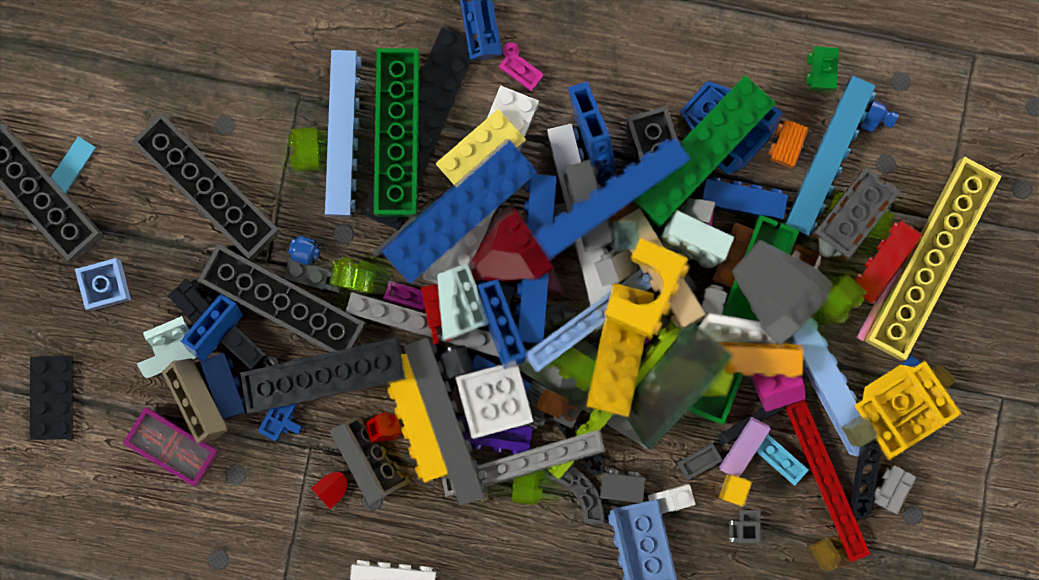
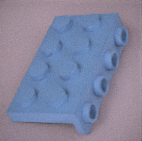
(642, 542)

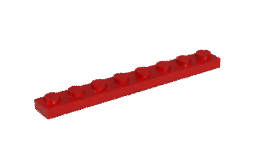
(827, 480)

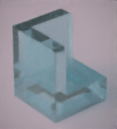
(625, 234)

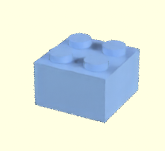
(103, 284)

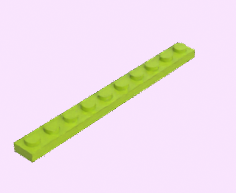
(651, 355)

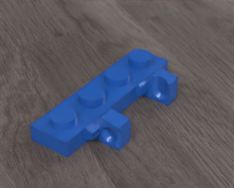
(279, 421)

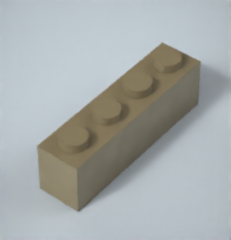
(194, 400)

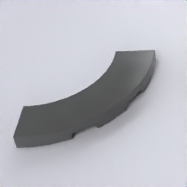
(585, 493)

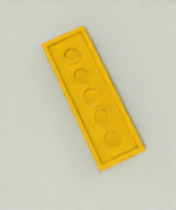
(618, 359)

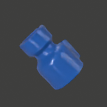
(878, 113)

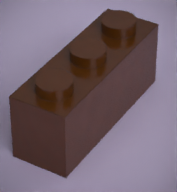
(723, 273)

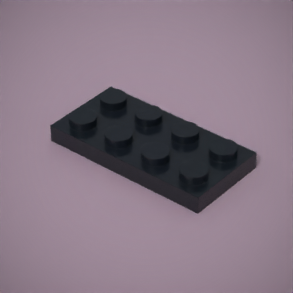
(51, 397)

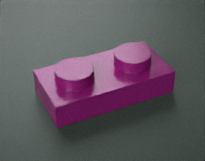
(404, 296)

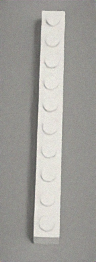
(566, 153)

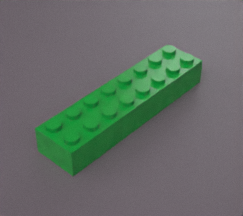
(397, 132)
(707, 148)

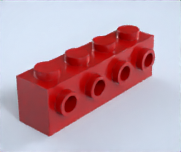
(888, 260)

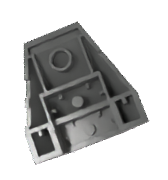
(780, 289)

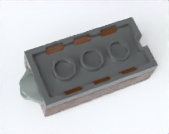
(854, 215)

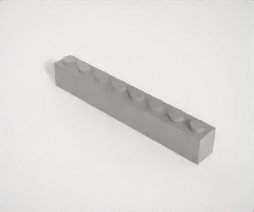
(416, 323)

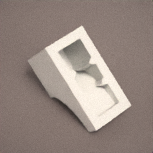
(674, 498)

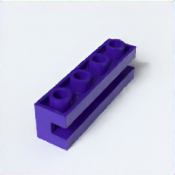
(515, 438)

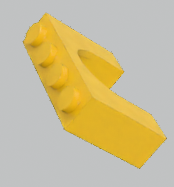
(646, 318)

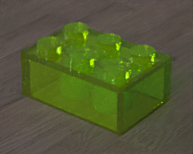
(842, 297)

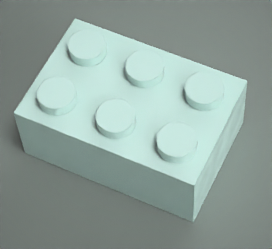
(695, 240)

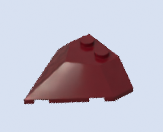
(509, 251)

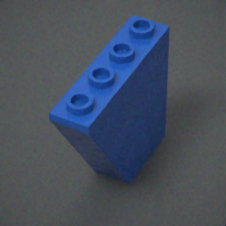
(593, 132)

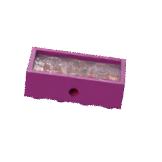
(171, 447)

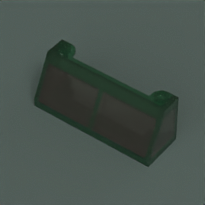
(676, 383)

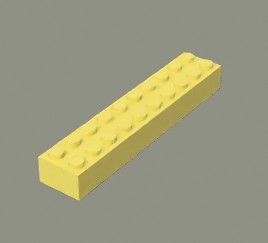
(933, 259)

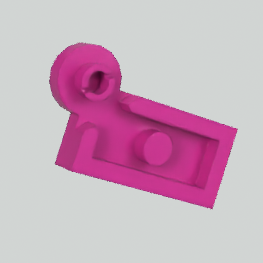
(519, 68)

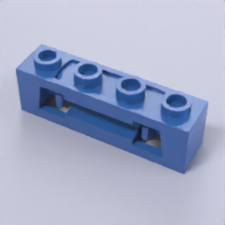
(481, 20)

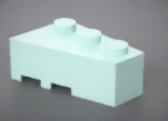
(459, 302)

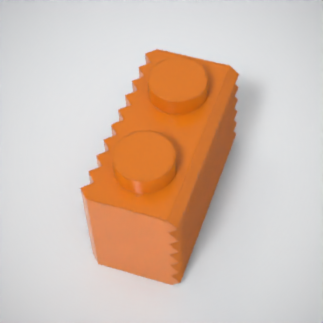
(788, 144)

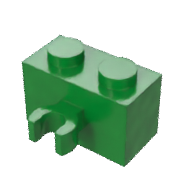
(823, 69)

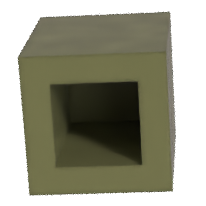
(859, 431)

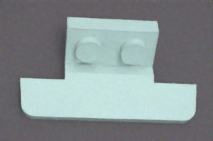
(166, 346)

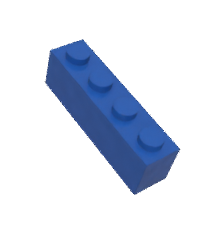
(745, 200)
(501, 325)

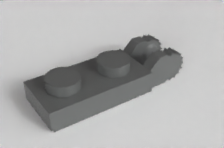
(309, 275)

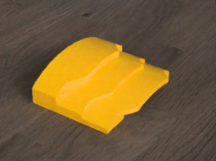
(906, 407)

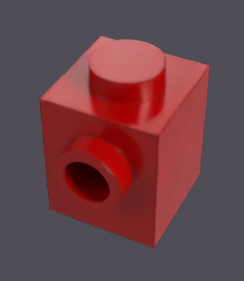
(383, 428)

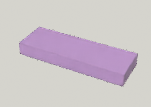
(745, 447)

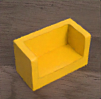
(735, 489)

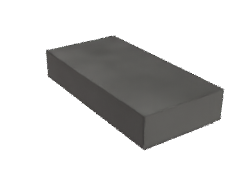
(699, 461)

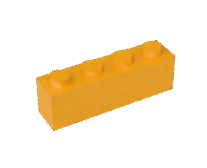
(764, 358)

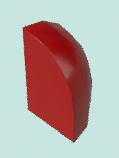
(331, 488)

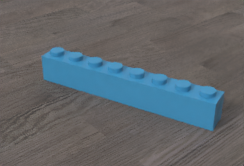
(830, 155)

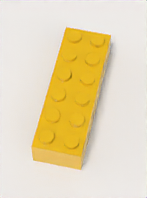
(417, 426)

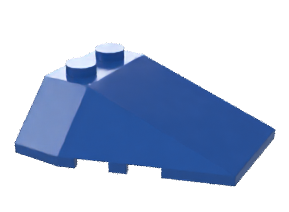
(741, 155)

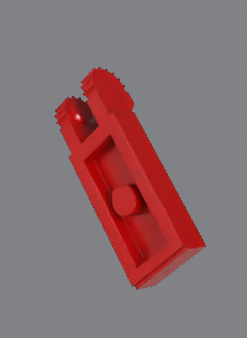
(432, 308)

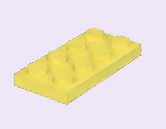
(478, 146)

